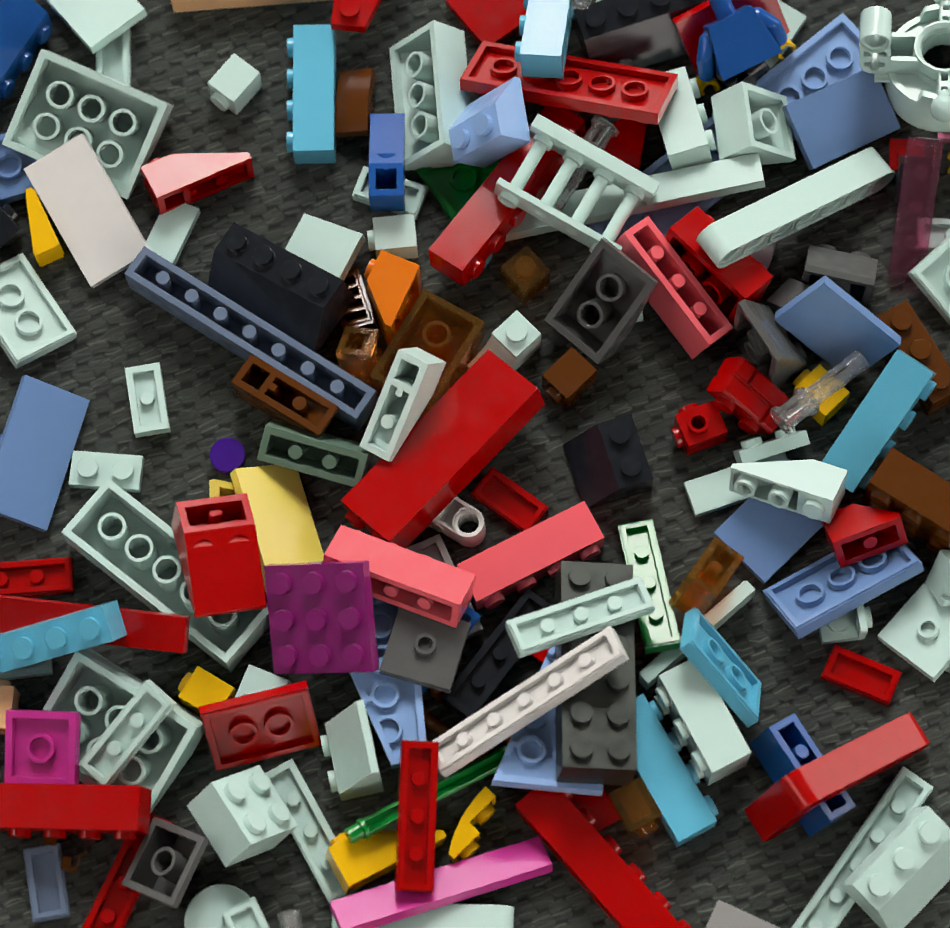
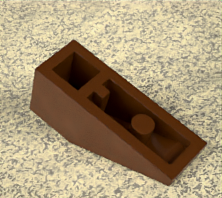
(283, 396)

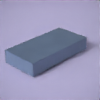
(46, 883)

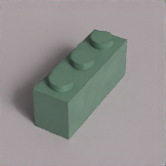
(321, 456)

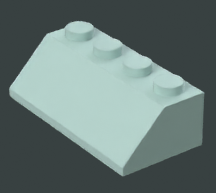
(427, 89)

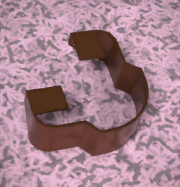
(66, 861)

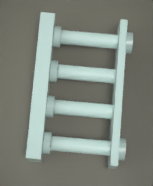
(575, 153)

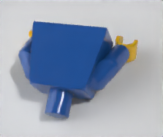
(737, 42)

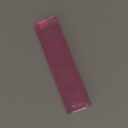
(915, 204)

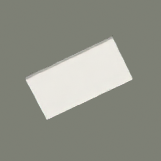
(86, 210)

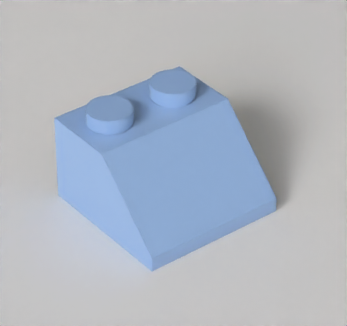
(491, 126)

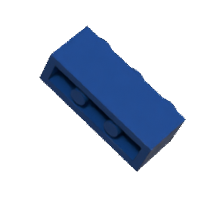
(785, 749)

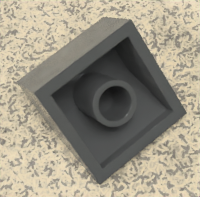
(850, 271)
(165, 862)

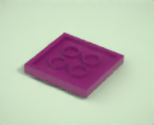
(321, 617)

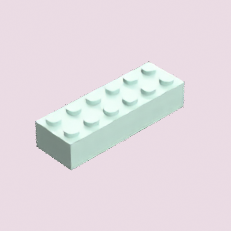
(144, 559)

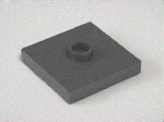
(424, 651)

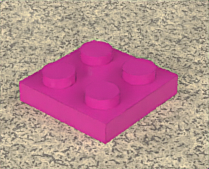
(42, 747)

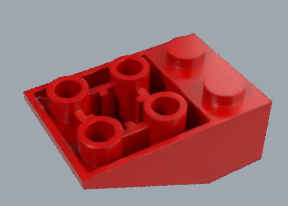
(219, 554)

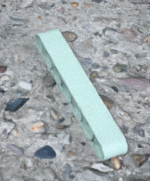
(794, 207)

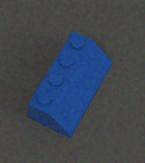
(22, 30)

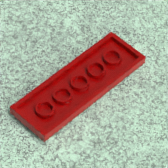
(585, 86)

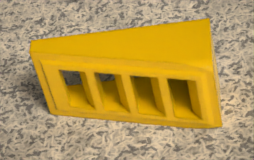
(43, 238)

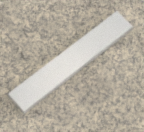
(529, 700)

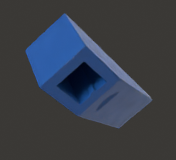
(387, 162)

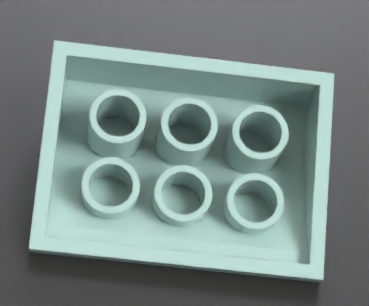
(72, 100)
(100, 693)

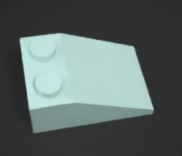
(352, 753)

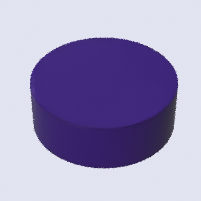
(227, 455)

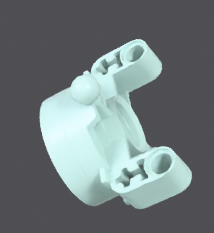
(912, 85)

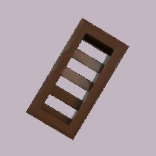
(369, 319)

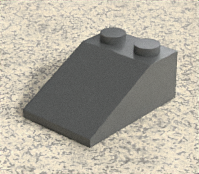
(602, 302)
(767, 343)

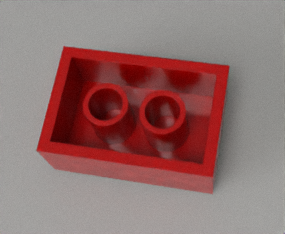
(726, 285)

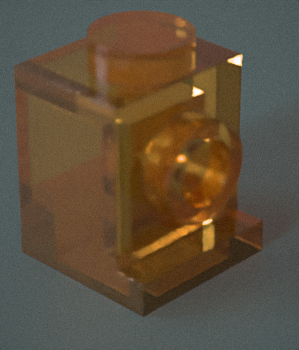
(359, 352)

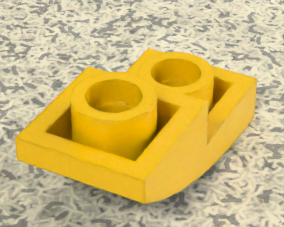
(466, 836)

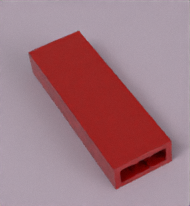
(443, 451)

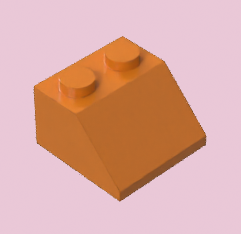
(392, 290)

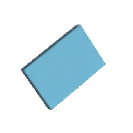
(721, 666)

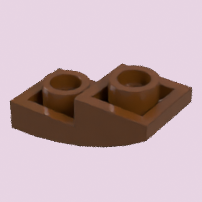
(354, 102)

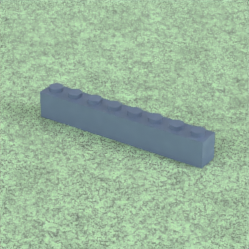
(247, 334)

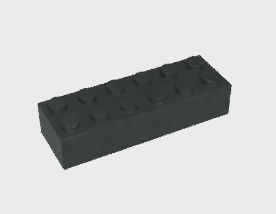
(599, 722)

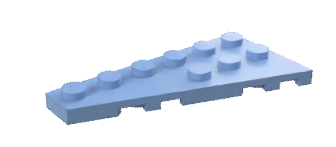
(391, 703)

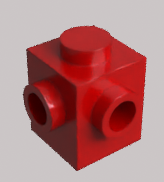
(698, 427)

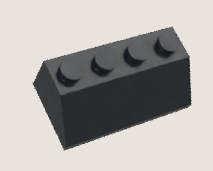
(631, 31)
(279, 286)

